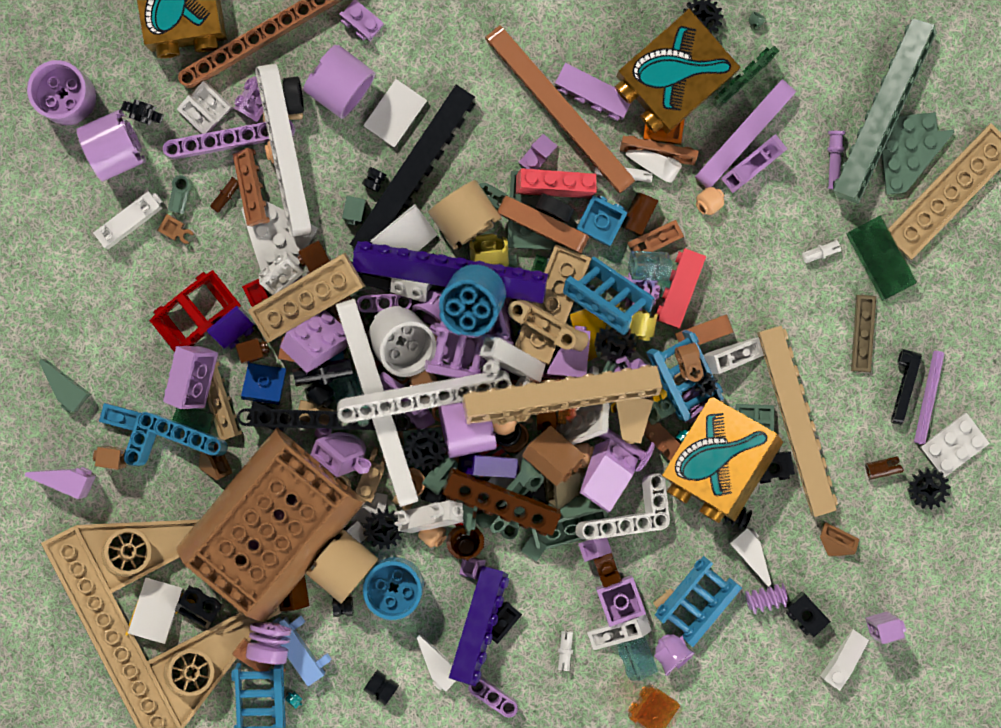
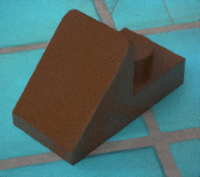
(607, 570)

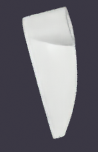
(659, 165)

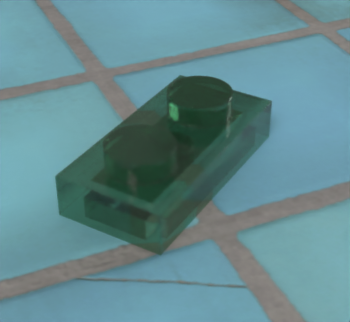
(194, 418)

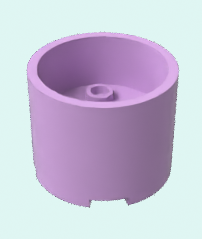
(53, 80)
(339, 81)
(110, 145)
(464, 438)

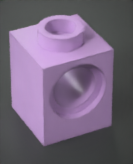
(594, 548)

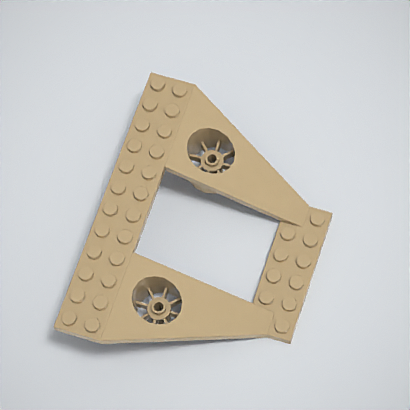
(91, 578)

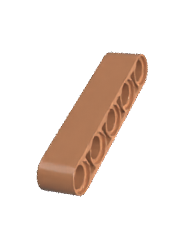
(543, 224)

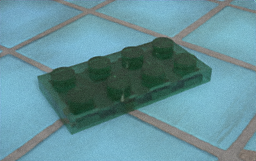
(749, 72)
(881, 257)

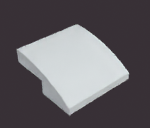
(204, 108)

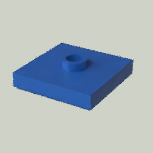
(263, 383)

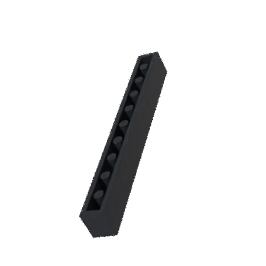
(417, 164)

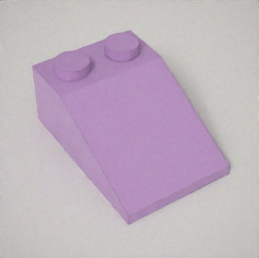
(608, 474)
(72, 482)

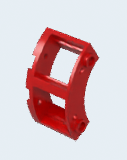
(170, 331)

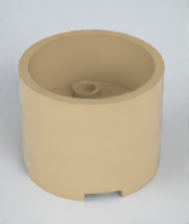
(464, 214)
(342, 566)

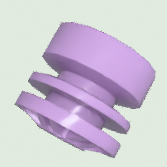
(268, 638)

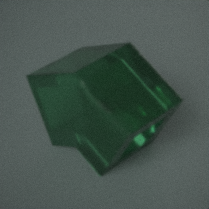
(539, 263)

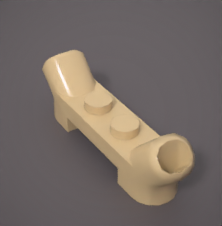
(548, 325)

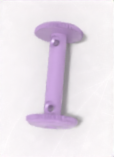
(642, 455)

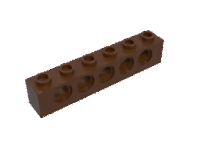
(458, 479)

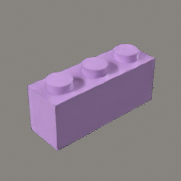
(885, 627)

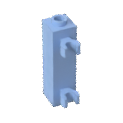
(300, 655)

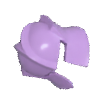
(431, 307)
(672, 652)

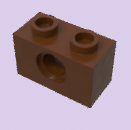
(252, 350)

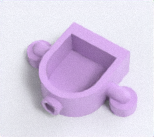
(340, 452)

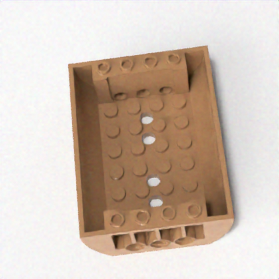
(285, 545)

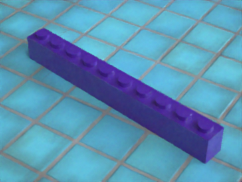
(439, 269)

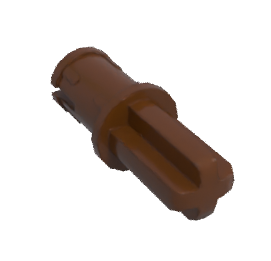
(224, 195)

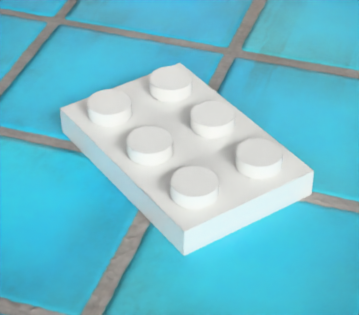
(954, 445)

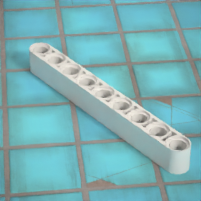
(283, 150)
(413, 394)

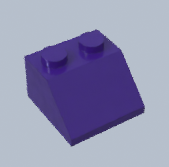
(232, 328)

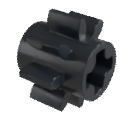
(709, 388)

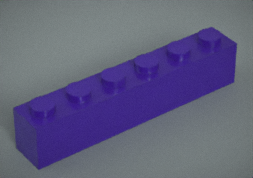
(478, 626)

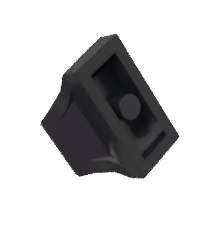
(507, 618)

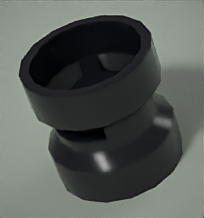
(374, 174)
(343, 608)

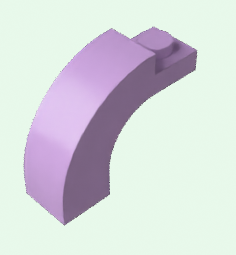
(754, 163)

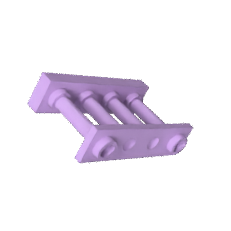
(455, 368)

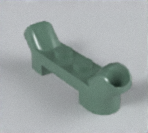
(526, 480)

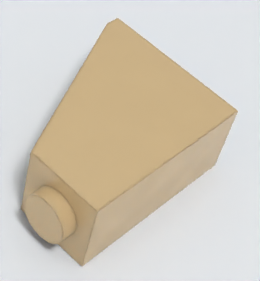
(633, 418)

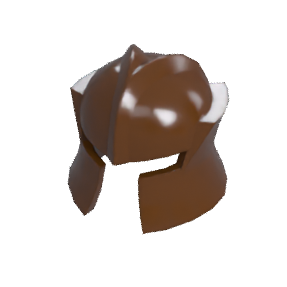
(463, 545)

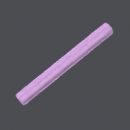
(929, 397)

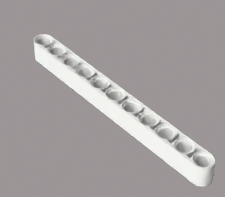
(372, 383)

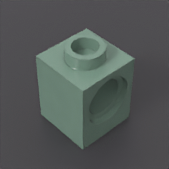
(354, 210)
(661, 410)

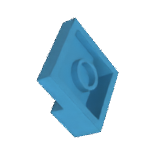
(602, 220)

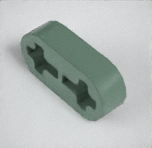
(495, 192)

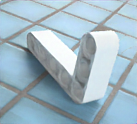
(631, 521)

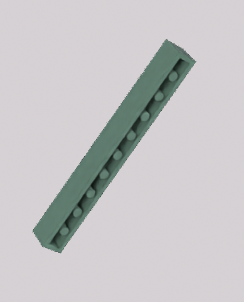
(885, 110)

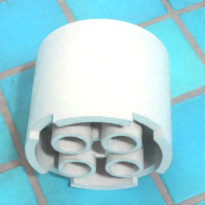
(401, 341)

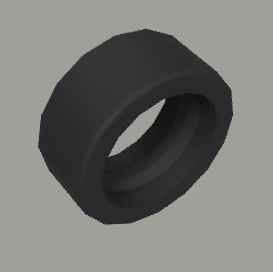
(293, 95)
(555, 208)

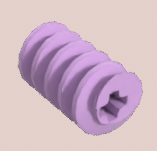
(766, 598)

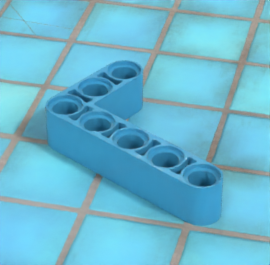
(172, 433)

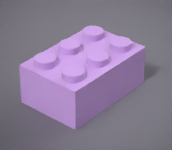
(315, 341)
(190, 377)

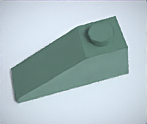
(66, 390)

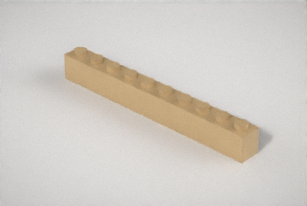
(561, 394)
(797, 422)

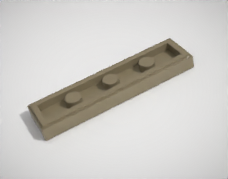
(863, 333)

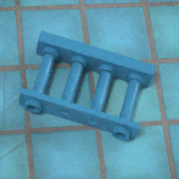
(599, 306)
(666, 375)
(710, 613)
(276, 693)

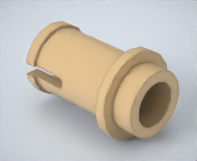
(661, 600)

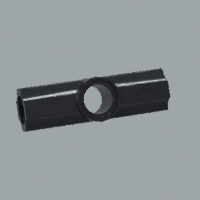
(323, 373)

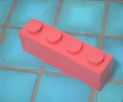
(556, 183)
(681, 288)

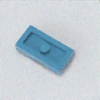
(118, 416)

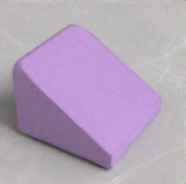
(471, 568)

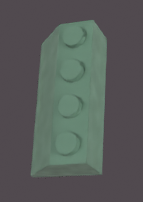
(574, 512)

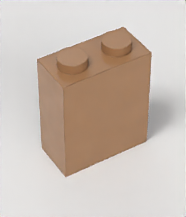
(554, 456)

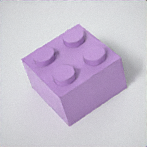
(621, 601)

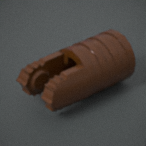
(883, 468)

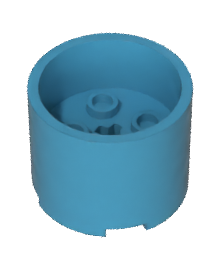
(477, 287)
(391, 603)

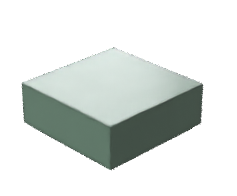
(531, 550)

